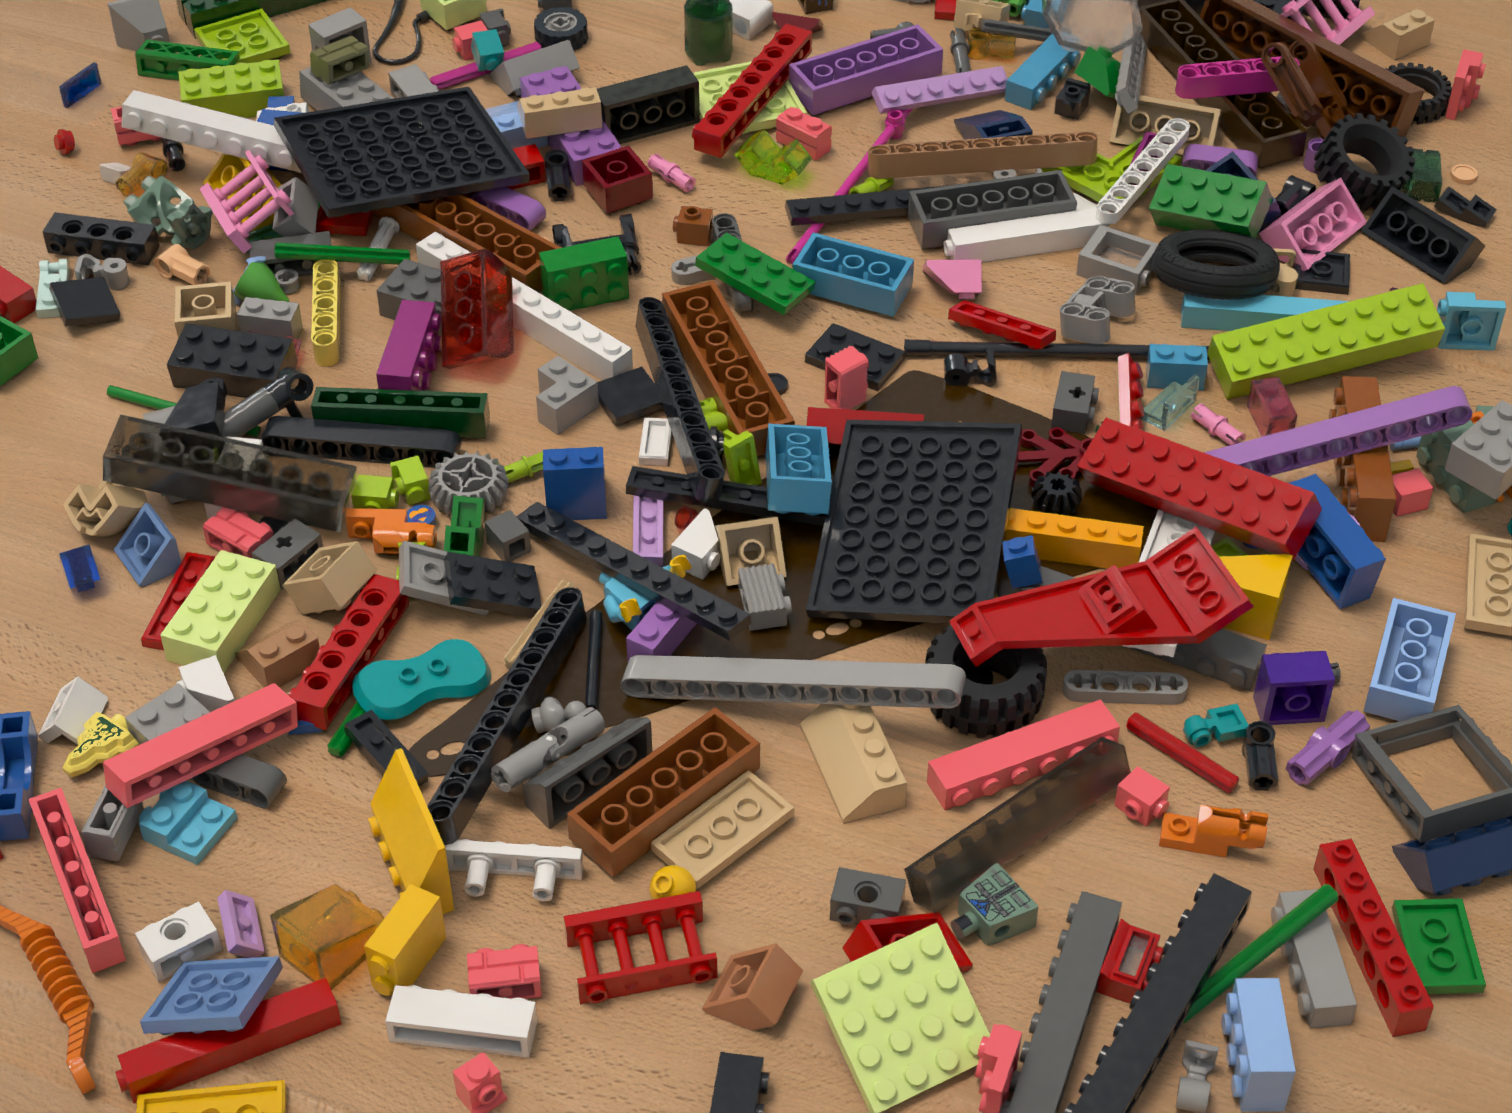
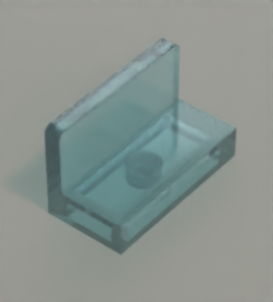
(1171, 403)

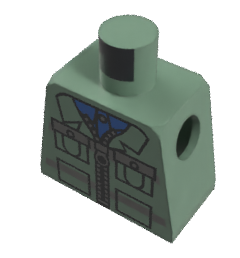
(994, 908)

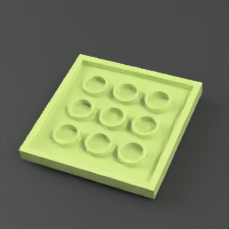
(715, 83)
(902, 1018)

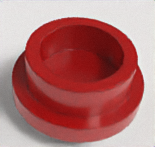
(64, 141)

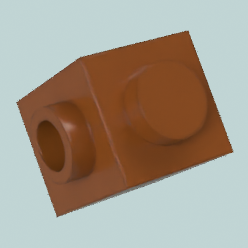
(694, 225)

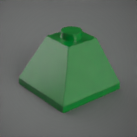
(1100, 70)

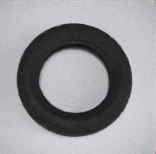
(1179, 268)

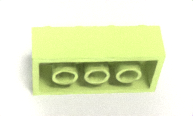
(221, 610)

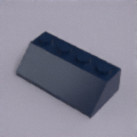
(1458, 857)

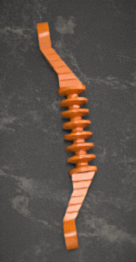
(60, 983)

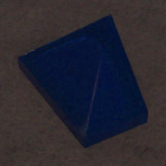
(80, 85)

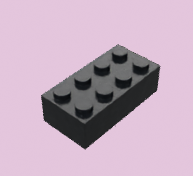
(238, 357)

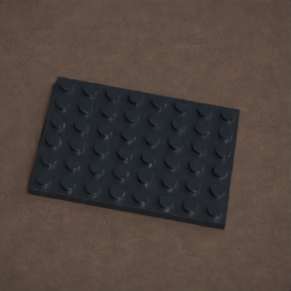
(400, 151)
(915, 520)

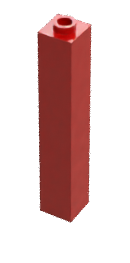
(195, 1055)

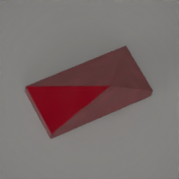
(807, 23)

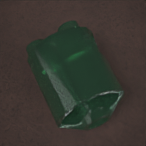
(708, 30)

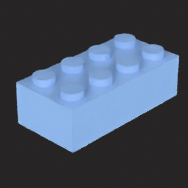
(1409, 661)

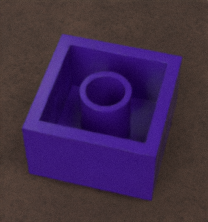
(1294, 687)

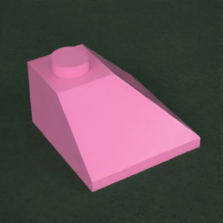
(956, 276)

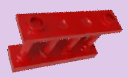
(634, 919)

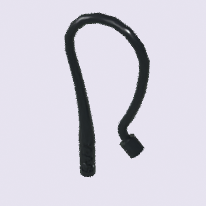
(395, 12)

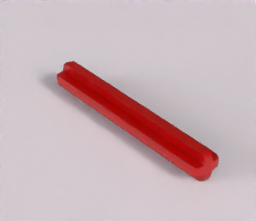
(1182, 752)

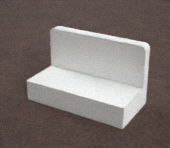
(71, 709)

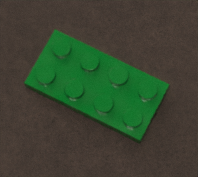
(755, 273)

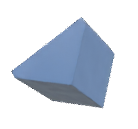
(148, 548)

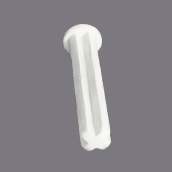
(387, 228)

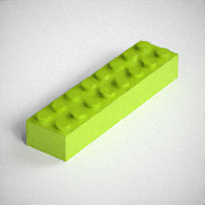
(1327, 340)

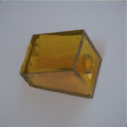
(325, 933)

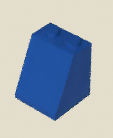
(575, 482)

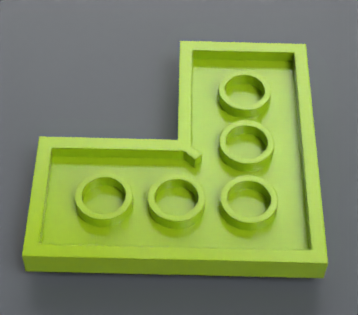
(1099, 177)

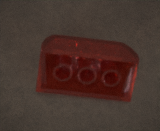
(476, 309)

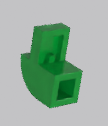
(466, 527)

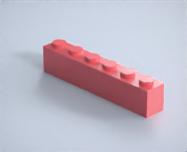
(200, 745)
(1018, 754)
(77, 880)

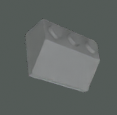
(509, 72)

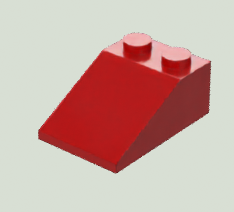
(880, 932)

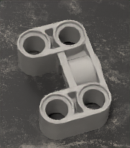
(1089, 309)

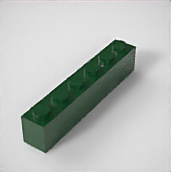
(453, 411)

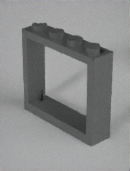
(1375, 745)

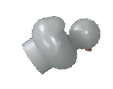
(553, 714)

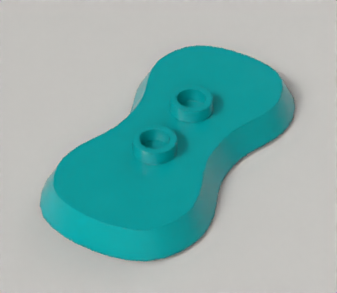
(402, 686)

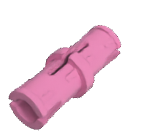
(671, 172)
(1217, 425)

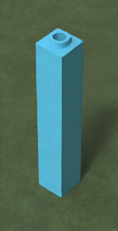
(1242, 313)

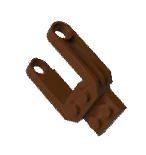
(1306, 87)

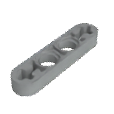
(1124, 682)

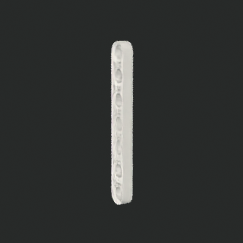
(1142, 178)

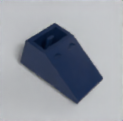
(992, 125)

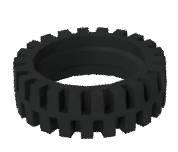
(1430, 82)

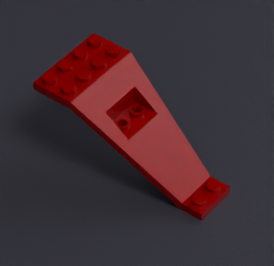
(1167, 599)

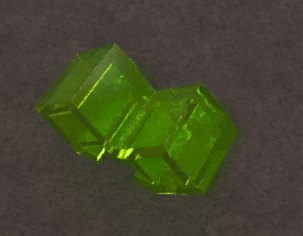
(767, 161)

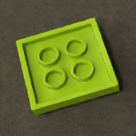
(248, 33)

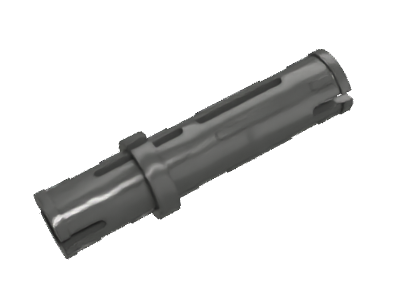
(960, 50)

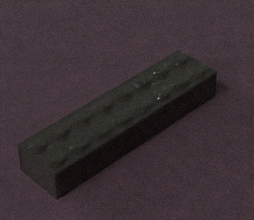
(229, 473)

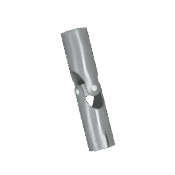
(547, 749)

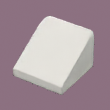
(112, 171)

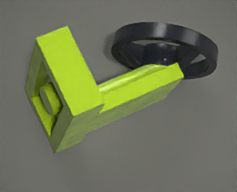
(739, 455)

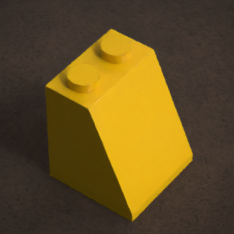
(1264, 583)

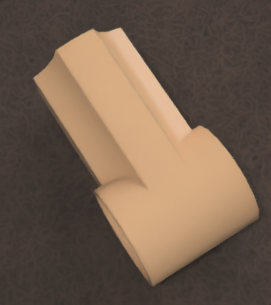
(179, 263)

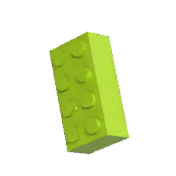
(232, 88)

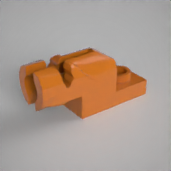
(388, 528)
(1214, 830)

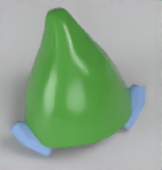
(258, 282)

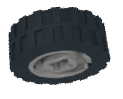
(561, 25)

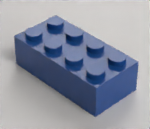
(1339, 549)

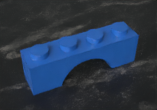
(17, 773)

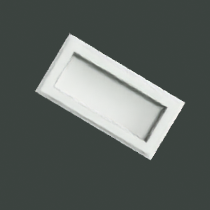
(655, 442)

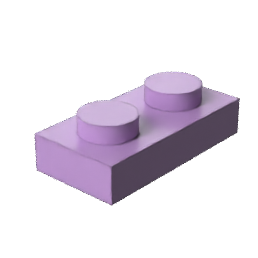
(240, 924)

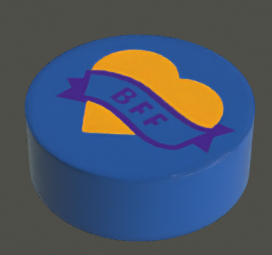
(422, 514)

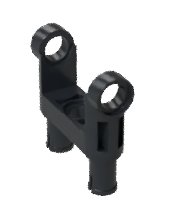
(562, 239)

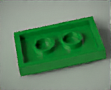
(1440, 944)

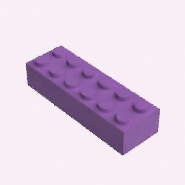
(855, 70)
(578, 144)

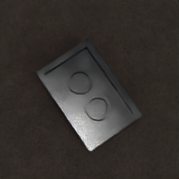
(882, 357)
(492, 584)

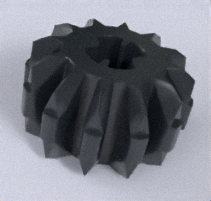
(1056, 494)

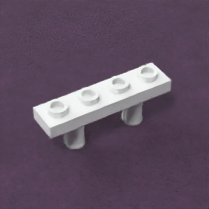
(497, 857)

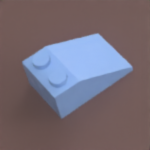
(509, 123)

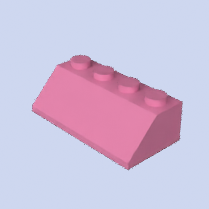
(1316, 224)

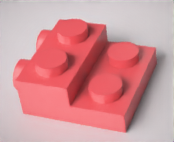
(1465, 81)
(996, 1066)

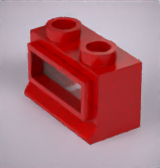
(1128, 962)

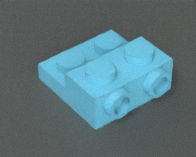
(1470, 322)
(186, 822)

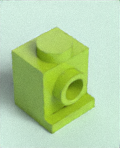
(410, 480)

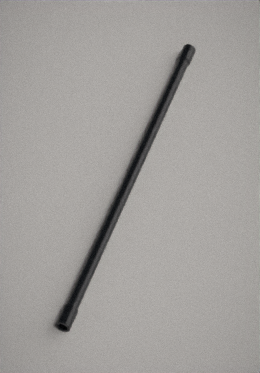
(929, 348)

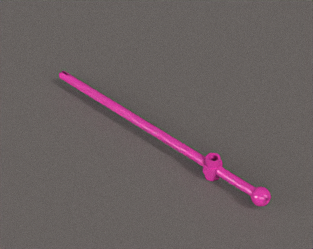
(893, 130)

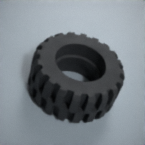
(992, 707)

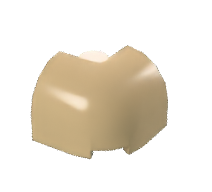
(104, 508)

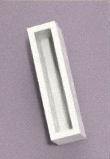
(461, 1021)

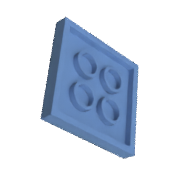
(212, 995)

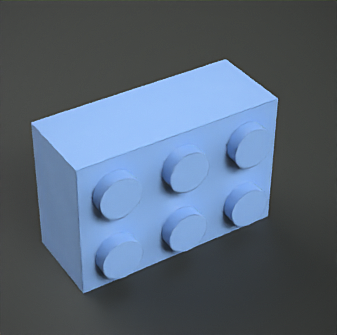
(1258, 1045)

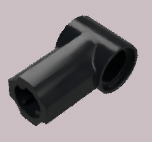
(557, 174)
(1293, 193)
(1260, 755)

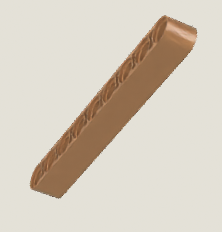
(982, 155)

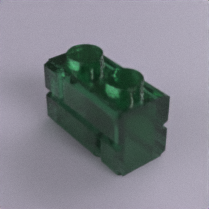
(1427, 176)

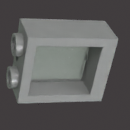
(1117, 256)

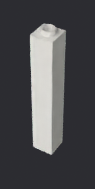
(1022, 236)

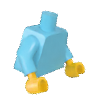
(629, 605)

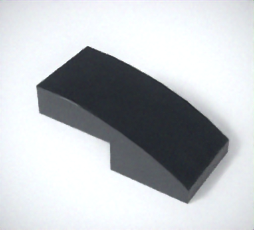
(1457, 206)

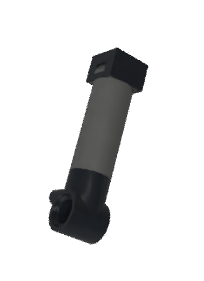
(268, 402)

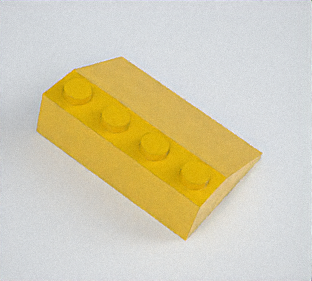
(409, 833)

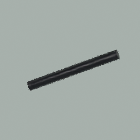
(593, 660)

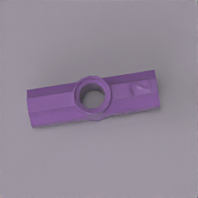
(1326, 748)

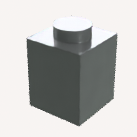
(507, 536)

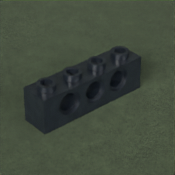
(101, 238)

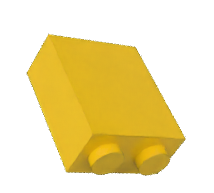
(405, 940)

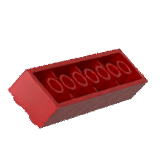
(1200, 488)

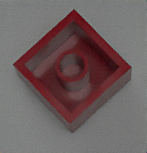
(617, 179)

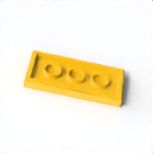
(240, 1098)

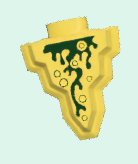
(99, 742)

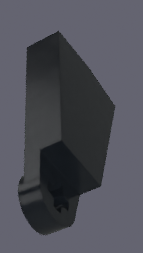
(201, 407)

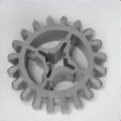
(468, 477)

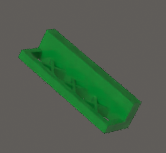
(166, 62)

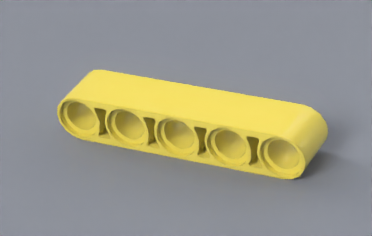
(326, 312)

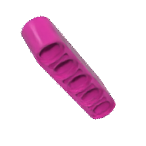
(1224, 78)

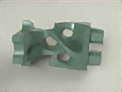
(184, 221)

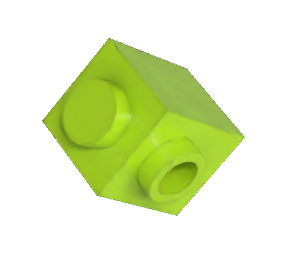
(374, 492)

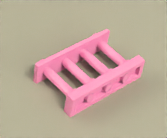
(1343, 26)
(224, 209)

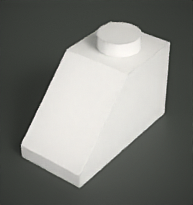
(699, 545)
(206, 683)

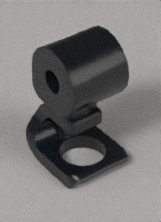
(958, 364)

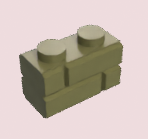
(339, 60)

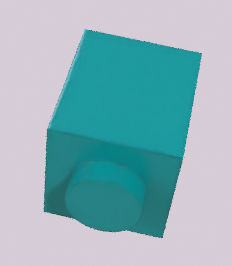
(487, 49)

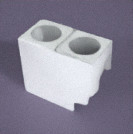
(751, 17)

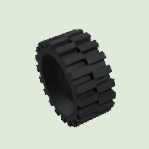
(1374, 143)

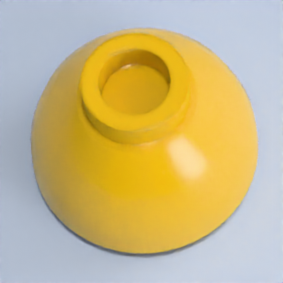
(671, 881)

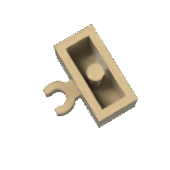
(972, 12)

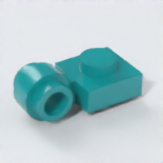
(1223, 722)

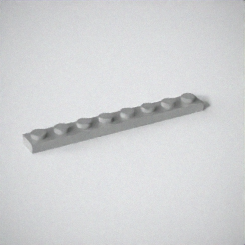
(1131, 75)

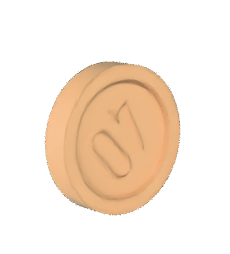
(1464, 174)

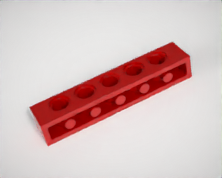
(348, 650)
(1374, 939)

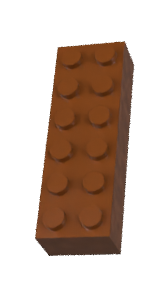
(1366, 475)
(661, 790)

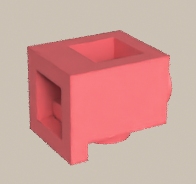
(479, 1084)

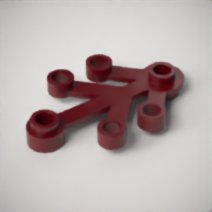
(1051, 452)

